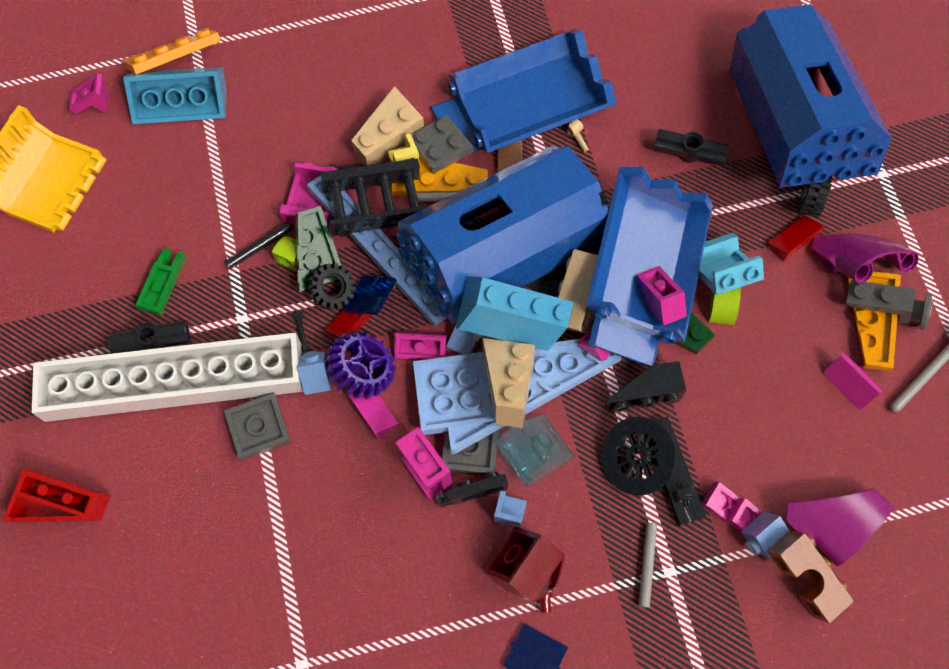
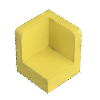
(404, 153)

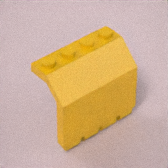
(43, 172)

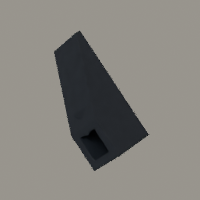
(656, 384)

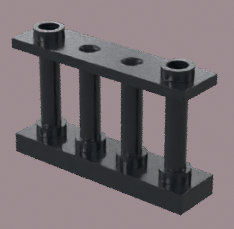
(367, 176)

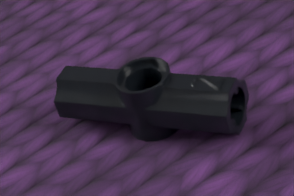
(702, 149)
(164, 336)

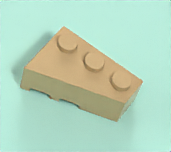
(386, 129)
(576, 289)
(509, 379)

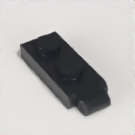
(470, 490)

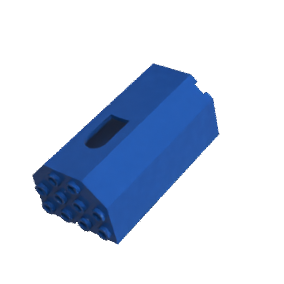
(798, 127)
(551, 214)

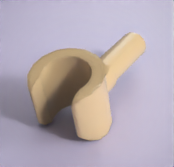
(573, 131)

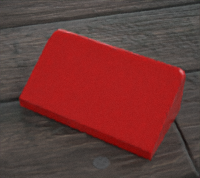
(795, 237)
(346, 323)

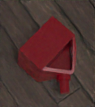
(527, 567)

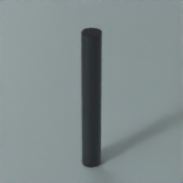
(258, 245)

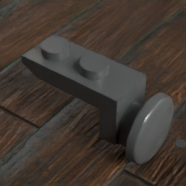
(891, 300)

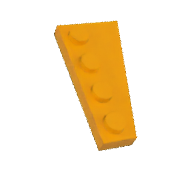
(169, 52)
(450, 179)
(877, 329)

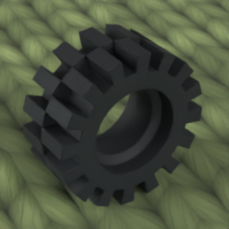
(814, 198)
(345, 282)

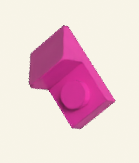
(89, 93)

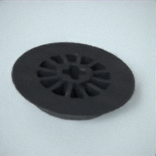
(611, 456)

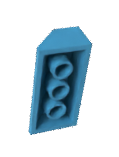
(176, 95)
(512, 313)

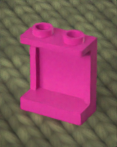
(299, 197)
(424, 463)

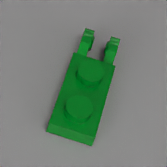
(160, 282)

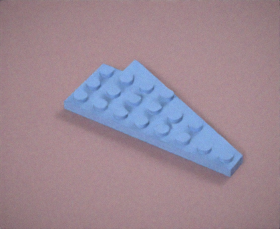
(457, 397)

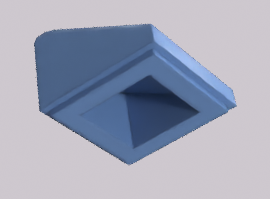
(461, 342)

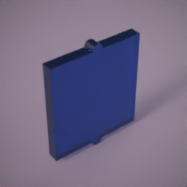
(370, 295)
(534, 651)

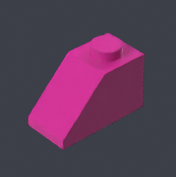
(662, 295)

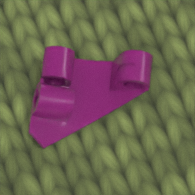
(854, 254)
(840, 522)

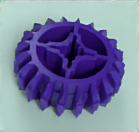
(357, 372)

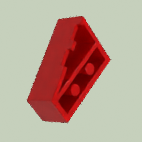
(53, 499)

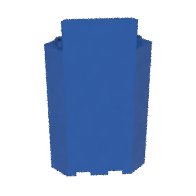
(526, 92)
(645, 228)

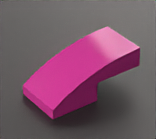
(729, 507)

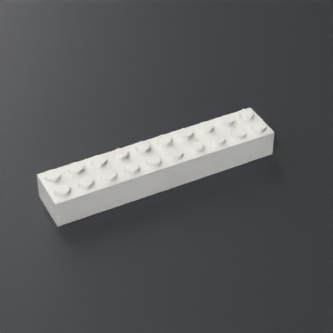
(166, 377)

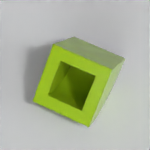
(285, 252)
(724, 307)

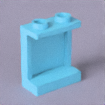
(727, 267)

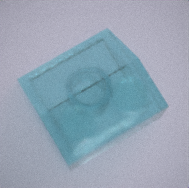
(534, 449)

